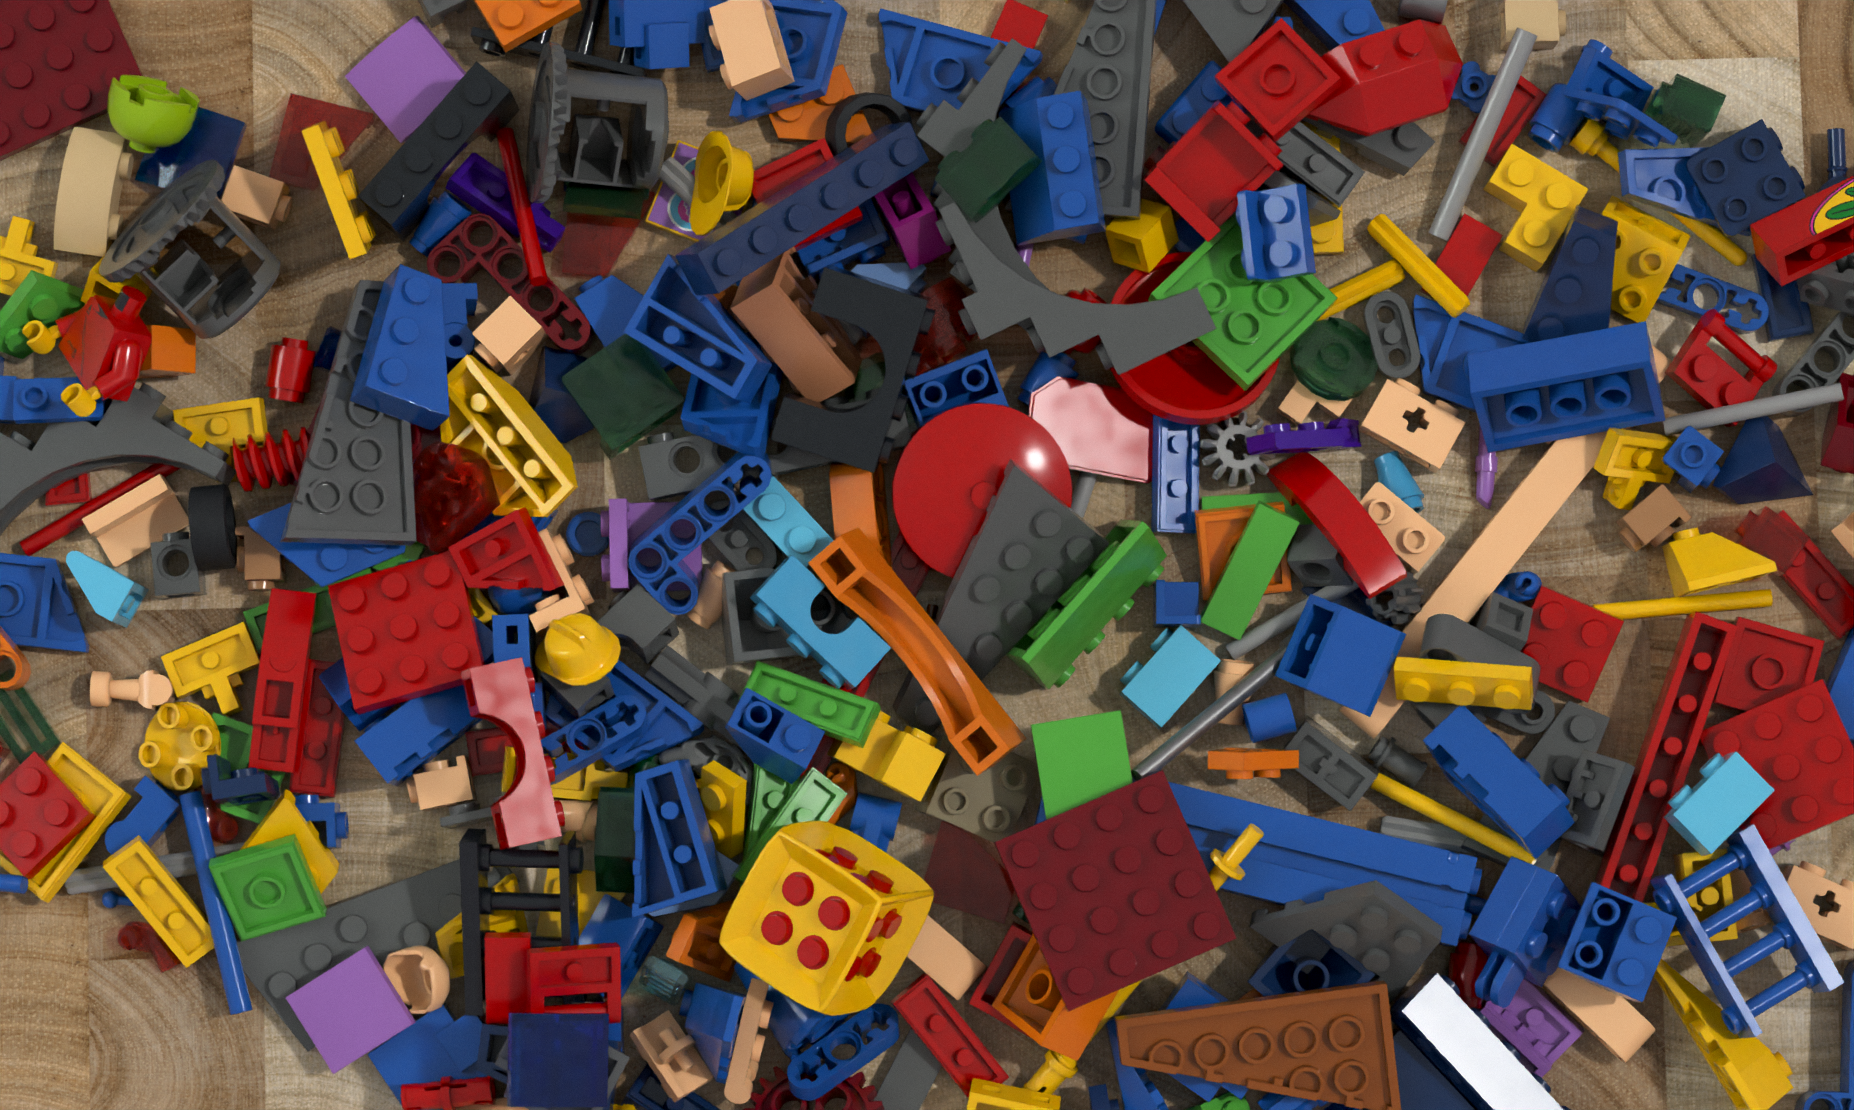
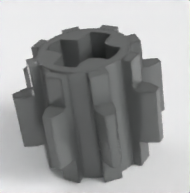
(1397, 601)

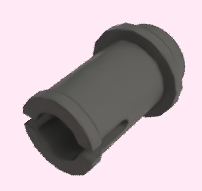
(1397, 761)

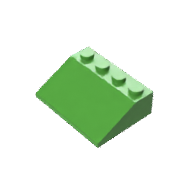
(1089, 604)

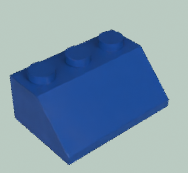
(1064, 190)

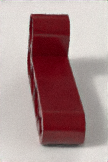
(490, 259)

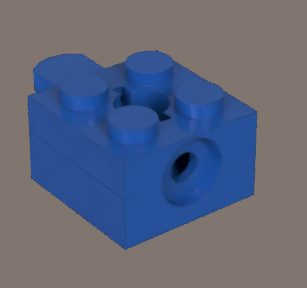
(1522, 930)

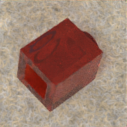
(1771, 537)

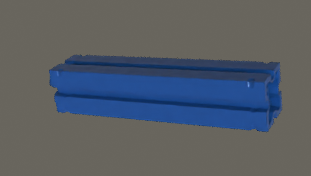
(1314, 856)

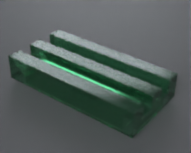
(52, 739)

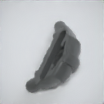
(705, 750)

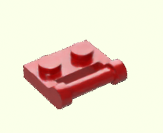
(1708, 376)
(572, 972)

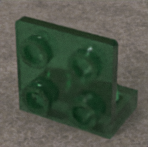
(623, 393)

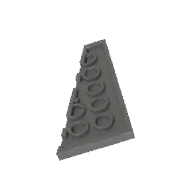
(1114, 75)
(358, 460)
(1006, 580)

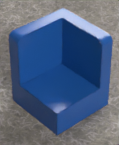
(1176, 604)

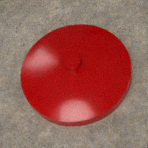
(1183, 381)
(956, 468)

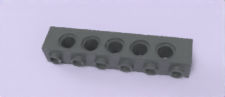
(666, 481)

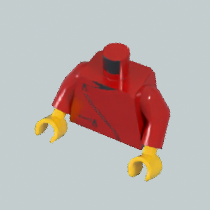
(103, 346)

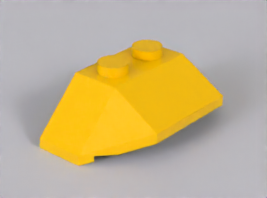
(502, 427)

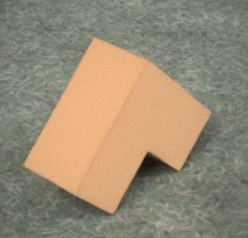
(1301, 400)

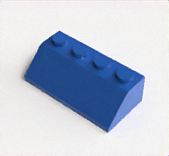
(1565, 387)

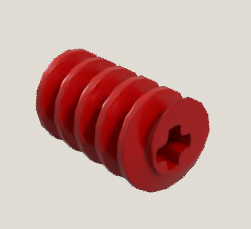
(270, 459)

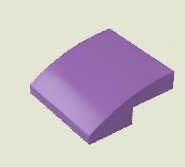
(406, 77)
(350, 1009)
(1533, 1027)

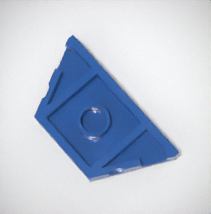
(811, 41)
(938, 61)
(1445, 347)
(731, 421)
(321, 561)
(38, 604)
(666, 727)

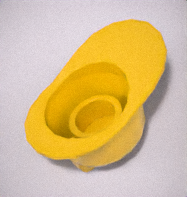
(721, 181)
(577, 650)

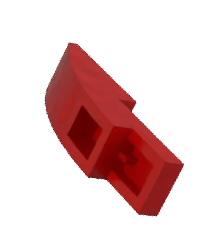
(282, 680)

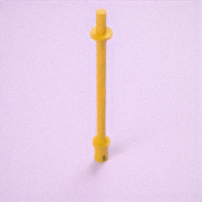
(1058, 1066)

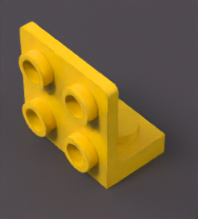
(1643, 258)

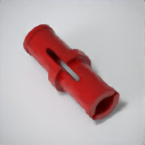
(448, 1093)

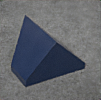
(552, 399)
(1761, 466)

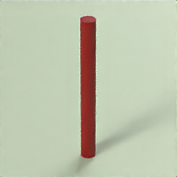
(522, 207)
(73, 520)

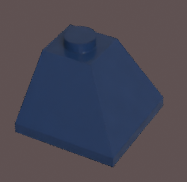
(1306, 965)

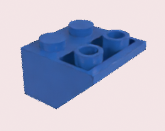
(954, 384)
(1340, 655)
(1616, 942)

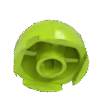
(150, 113)

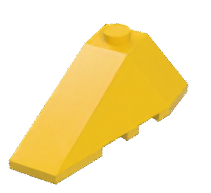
(1742, 1065)

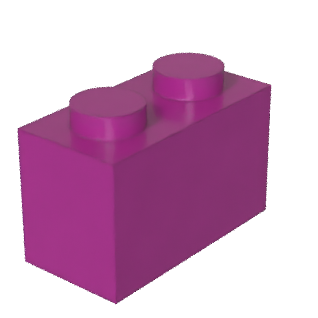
(911, 221)

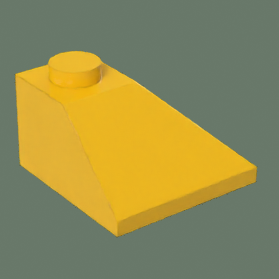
(1710, 562)

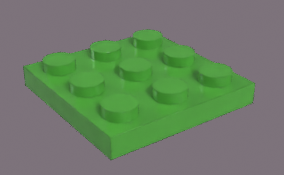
(1251, 317)

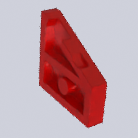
(506, 556)

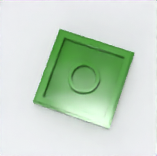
(267, 887)

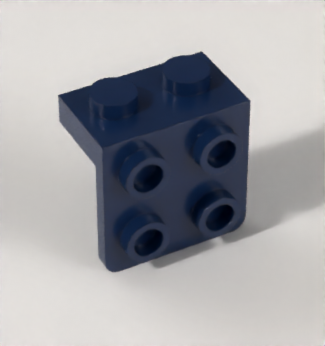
(1745, 178)

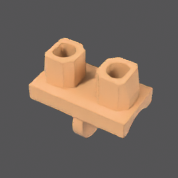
(671, 1056)

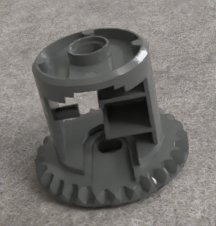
(595, 140)
(181, 274)

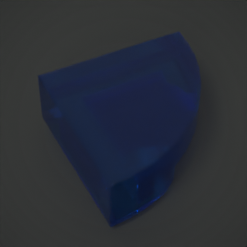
(327, 349)

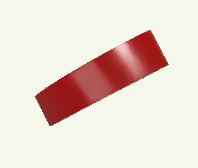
(1341, 520)

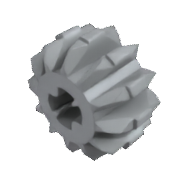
(1225, 457)

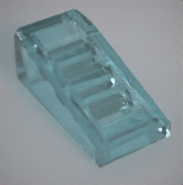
(664, 979)

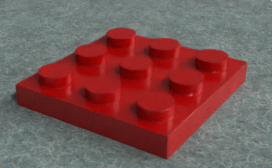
(405, 631)
(1800, 753)

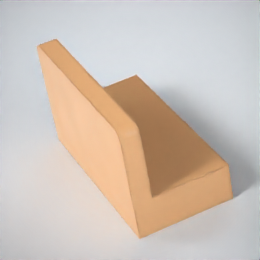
(137, 520)

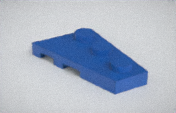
(1663, 182)

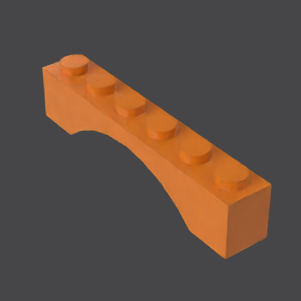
(966, 708)

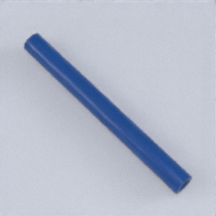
(217, 914)

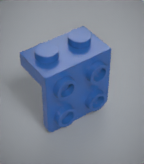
(1616, 97)

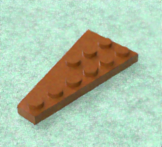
(1294, 1044)

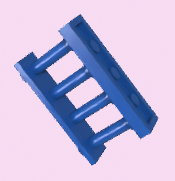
(1790, 930)

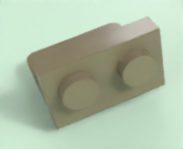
(980, 803)

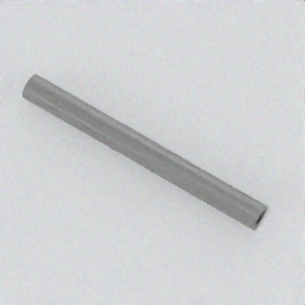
(1482, 134)

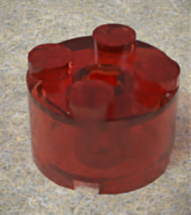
(947, 329)

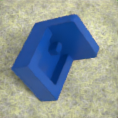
(1693, 459)
(336, 821)

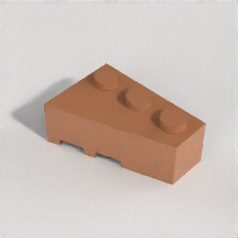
(803, 343)

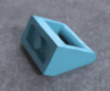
(106, 589)

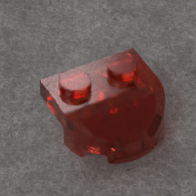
(452, 493)

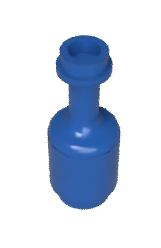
(1556, 116)

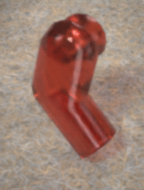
(221, 826)
(143, 937)

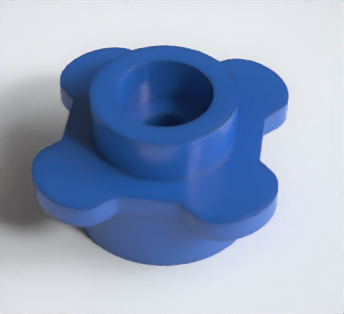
(1471, 75)

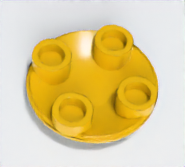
(179, 745)

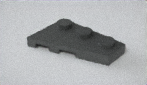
(1394, 149)

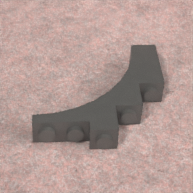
(951, 130)
(1004, 297)
(127, 434)

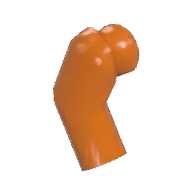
(847, 780)

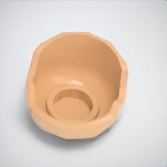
(419, 977)

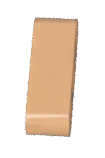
(945, 959)
(1601, 1013)

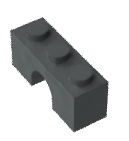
(640, 627)

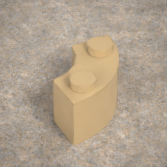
(91, 192)

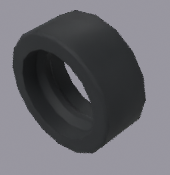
(843, 112)
(212, 527)

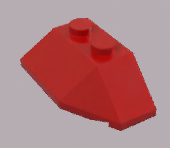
(1391, 78)

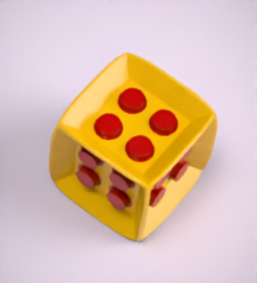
(826, 917)

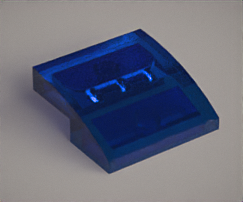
(209, 138)
(557, 1059)

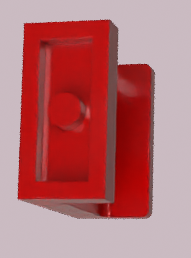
(1211, 166)

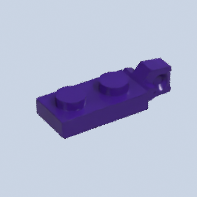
(488, 192)
(1309, 437)

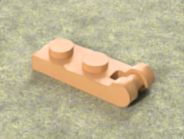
(748, 1043)

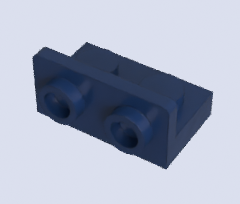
(237, 786)

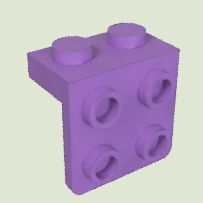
(623, 525)

